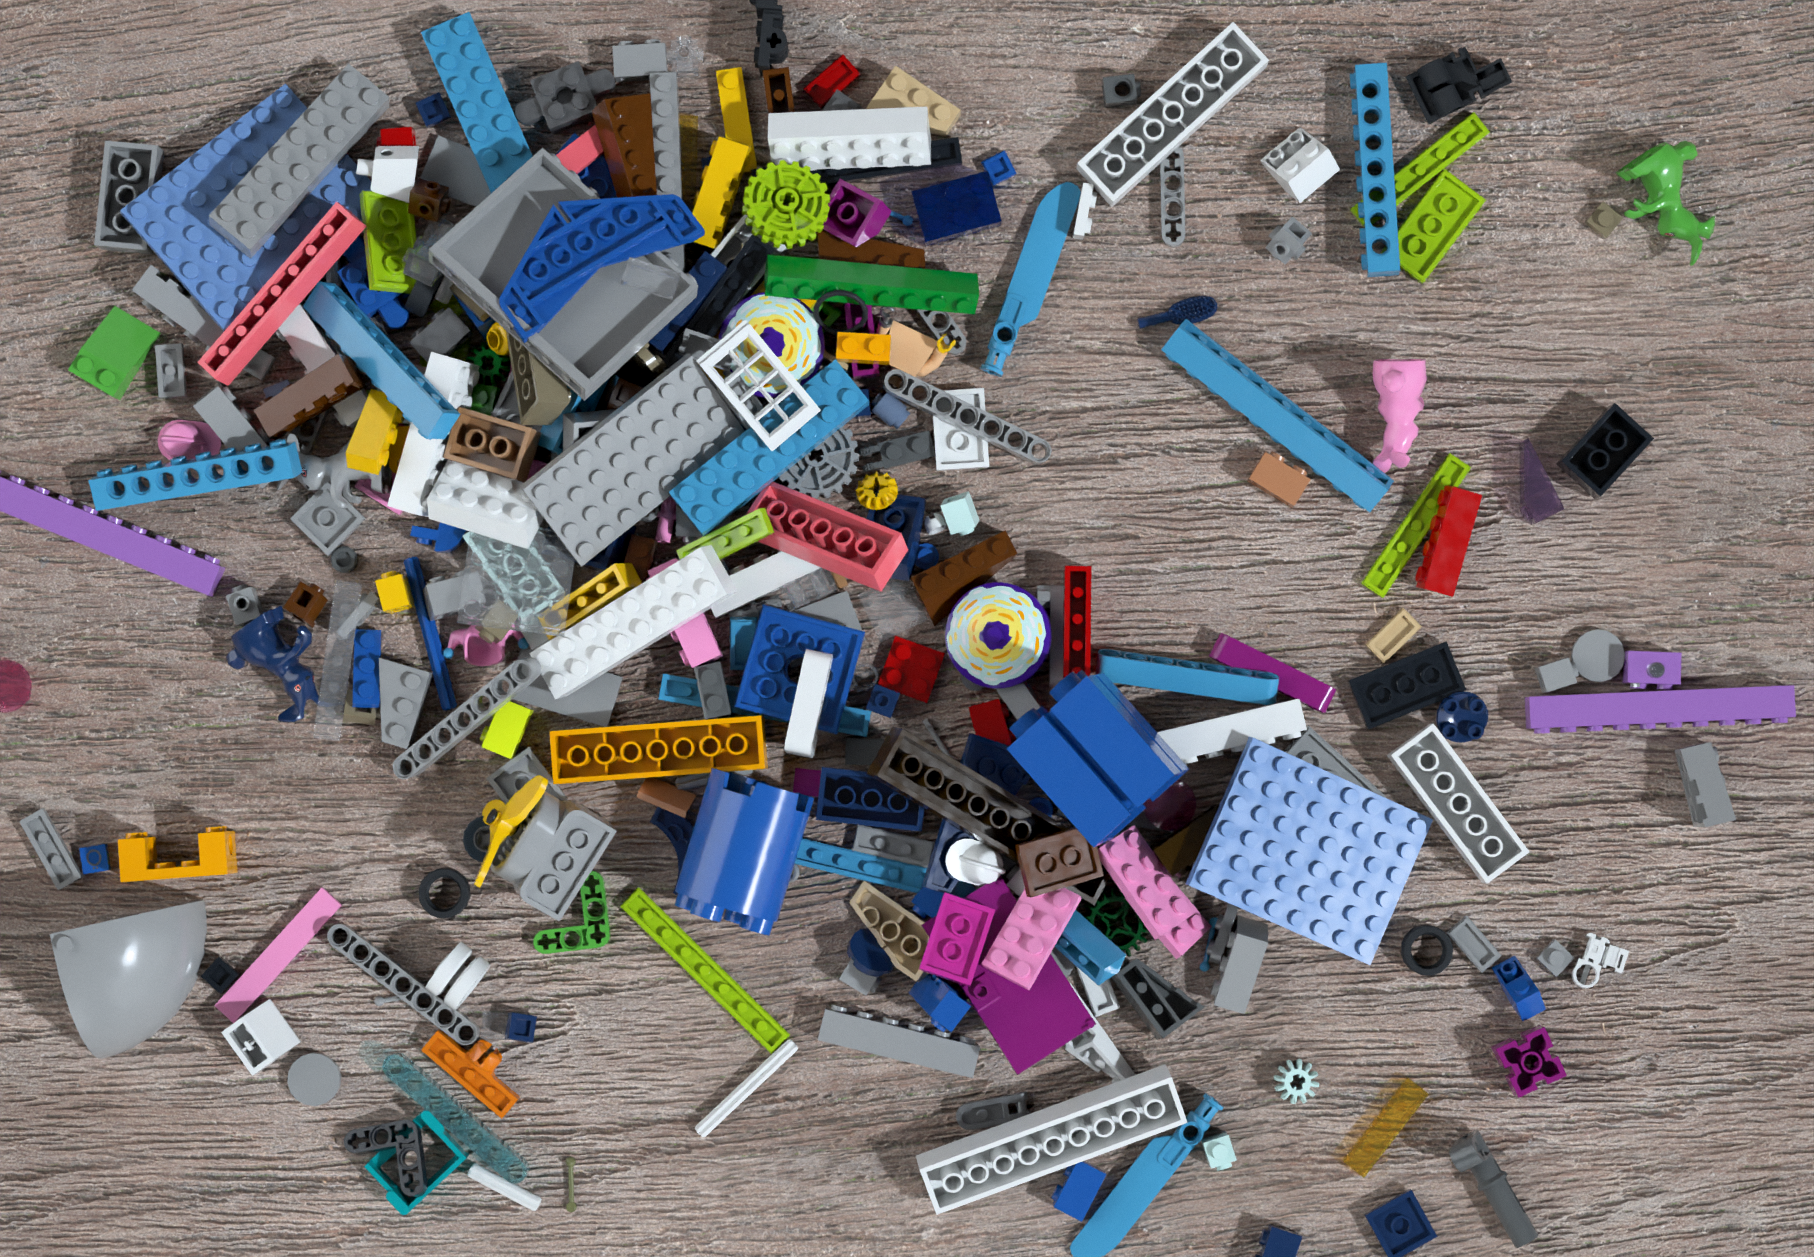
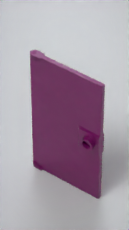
(1021, 1020)

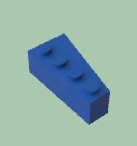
(940, 1001)

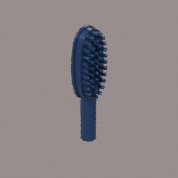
(1193, 309)

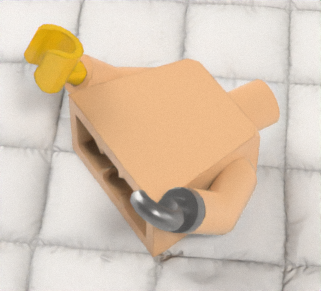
(911, 349)

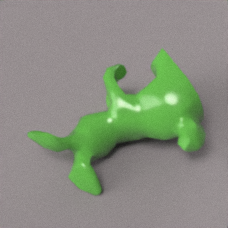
(1661, 175)

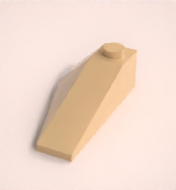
(894, 928)

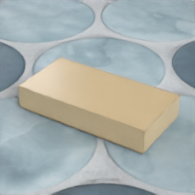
(1393, 635)

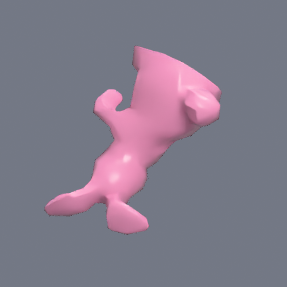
(1399, 402)

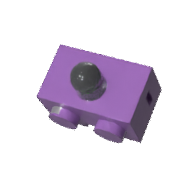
(1652, 668)

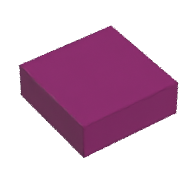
(807, 781)

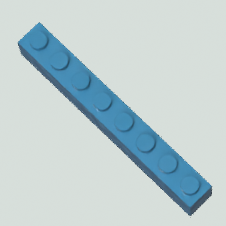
(381, 361)

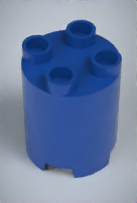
(742, 851)

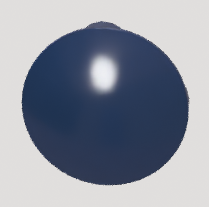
(1462, 717)

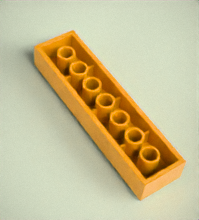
(658, 749)

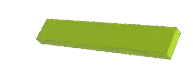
(1432, 161)
(1413, 527)

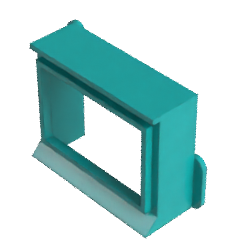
(395, 1195)

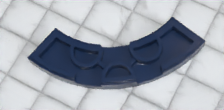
(677, 830)

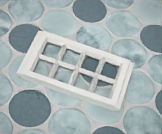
(726, 346)

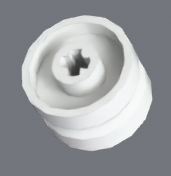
(455, 974)

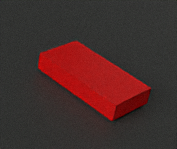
(836, 76)

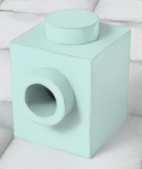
(960, 513)
(1219, 1151)

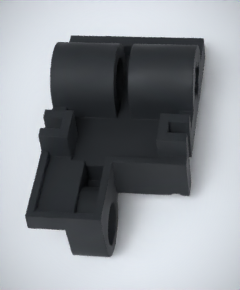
(769, 32)
(1452, 82)

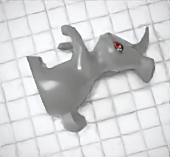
(319, 471)

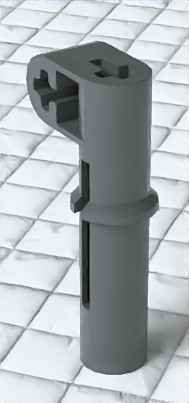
(1473, 1154)

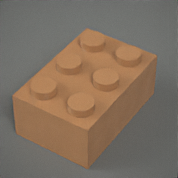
(492, 444)

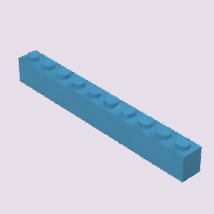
(1277, 415)

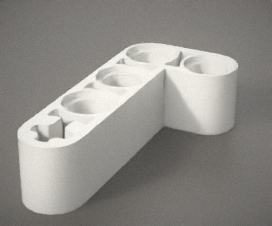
(808, 703)

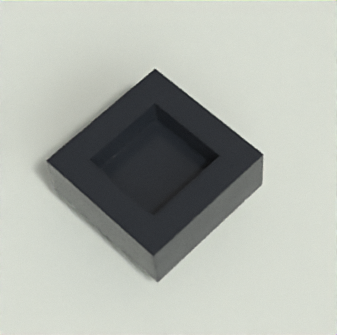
(220, 975)

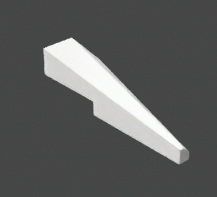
(1098, 1051)

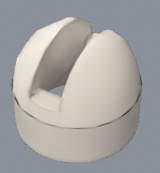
(935, 525)

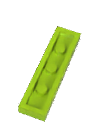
(733, 535)

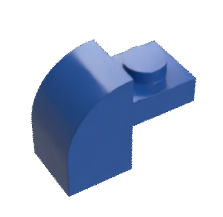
(446, 537)

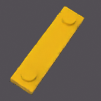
(735, 110)

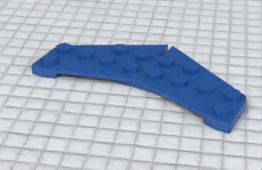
(597, 236)

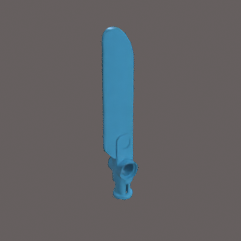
(1033, 270)
(1141, 1184)

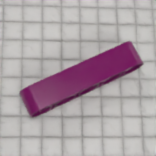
(1291, 681)

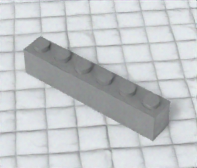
(899, 1042)

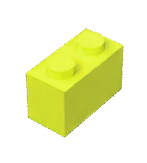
(506, 729)

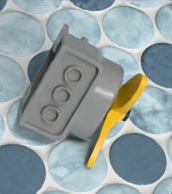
(543, 845)

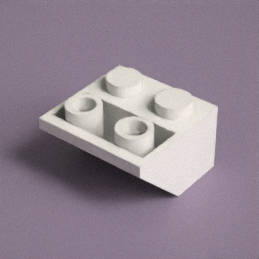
(1300, 164)
(261, 1037)

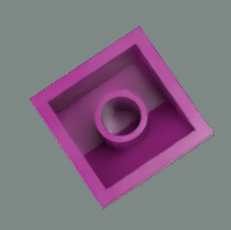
(854, 214)

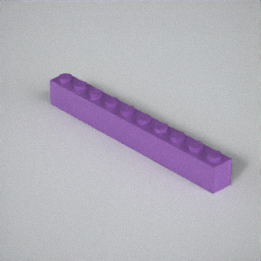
(110, 536)
(1660, 707)

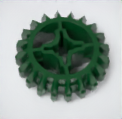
(1135, 935)

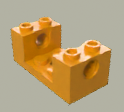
(140, 863)

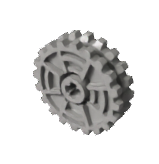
(829, 474)

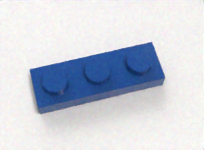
(366, 668)

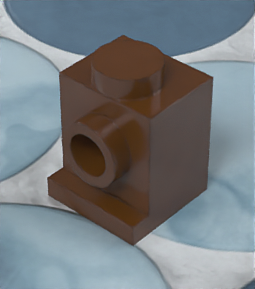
(306, 603)

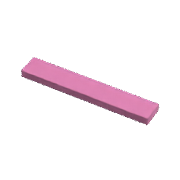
(278, 955)

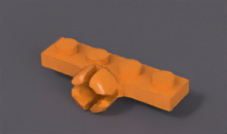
(473, 1070)

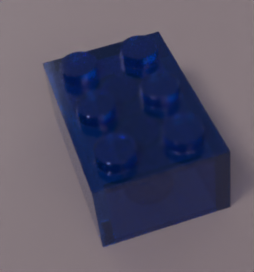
(956, 208)

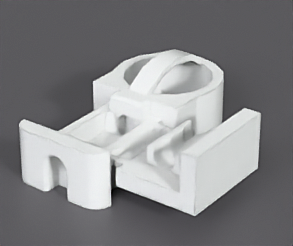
(1600, 955)

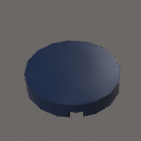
(868, 954)

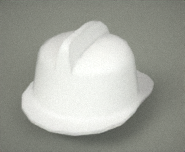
(974, 862)

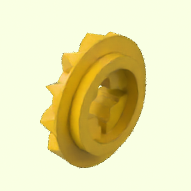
(887, 493)

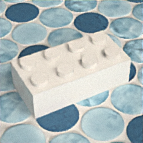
(483, 504)

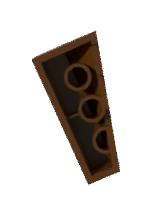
(951, 579)

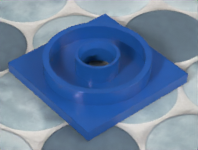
(779, 641)

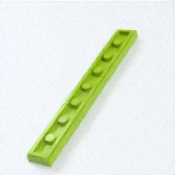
(705, 970)

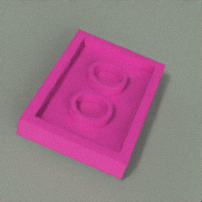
(957, 939)

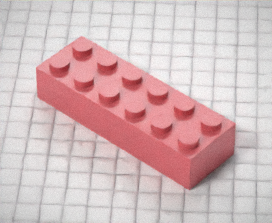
(830, 536)

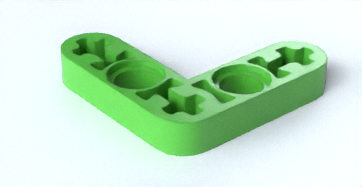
(584, 931)

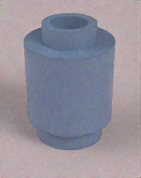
(890, 410)

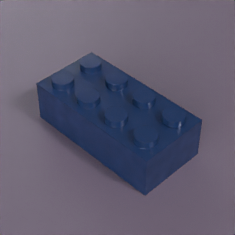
(862, 800)

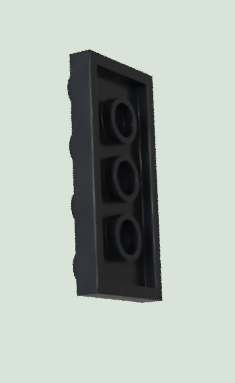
(1406, 685)

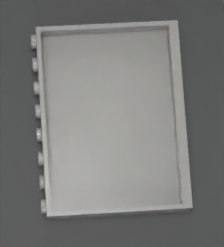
(600, 323)

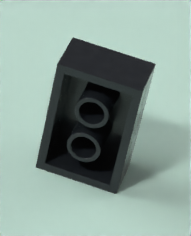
(1604, 451)

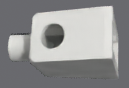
(391, 170)

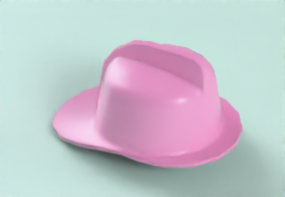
(187, 439)

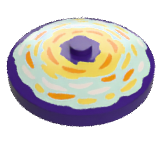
(788, 331)
(998, 635)

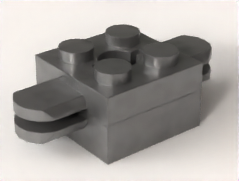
(564, 97)

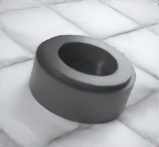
(344, 559)

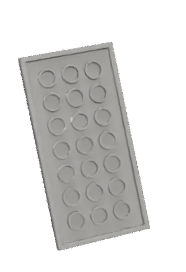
(632, 459)

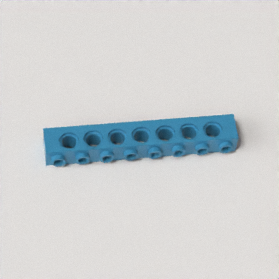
(1375, 77)
(108, 495)

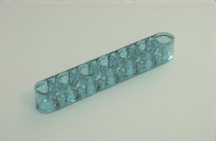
(469, 1121)

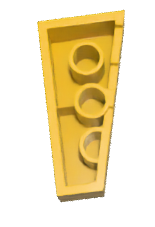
(719, 188)

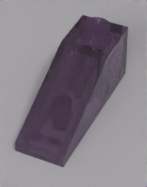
(1536, 490)

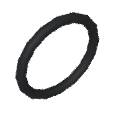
(840, 293)

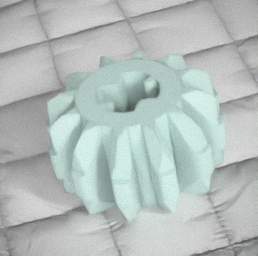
(1287, 1077)

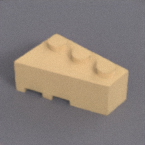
(903, 91)

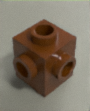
(429, 200)

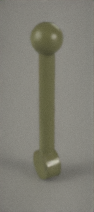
(571, 1205)

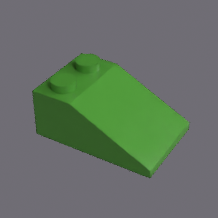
(114, 352)

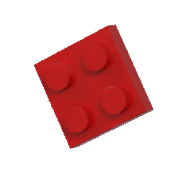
(911, 669)

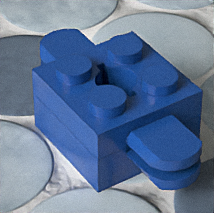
(371, 302)

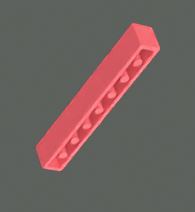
(282, 294)

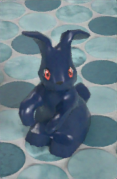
(265, 648)

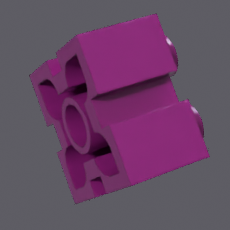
(1544, 1067)

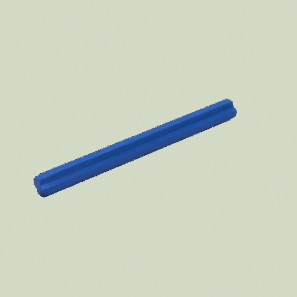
(430, 635)

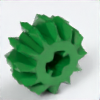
(498, 363)

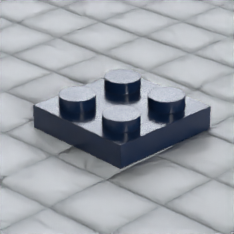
(1400, 1225)

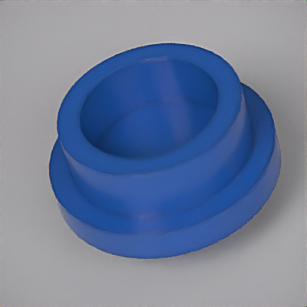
(926, 556)

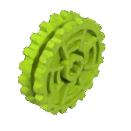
(789, 185)

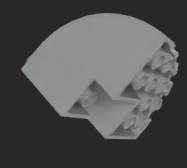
(130, 974)

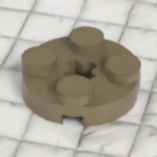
(645, 359)

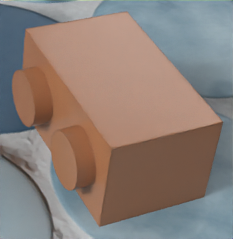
(1279, 479)

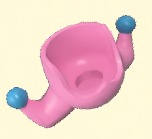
(477, 650)

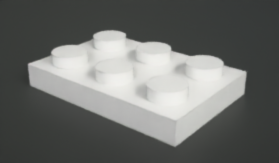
(955, 447)

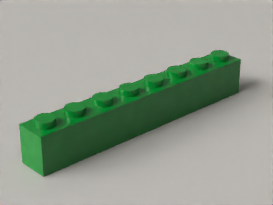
(872, 283)

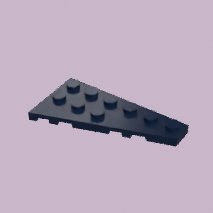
(995, 764)

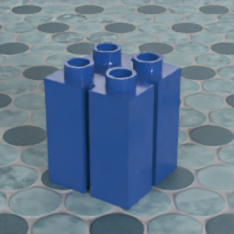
(1094, 755)

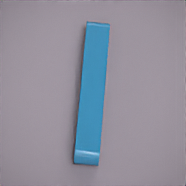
(1188, 676)

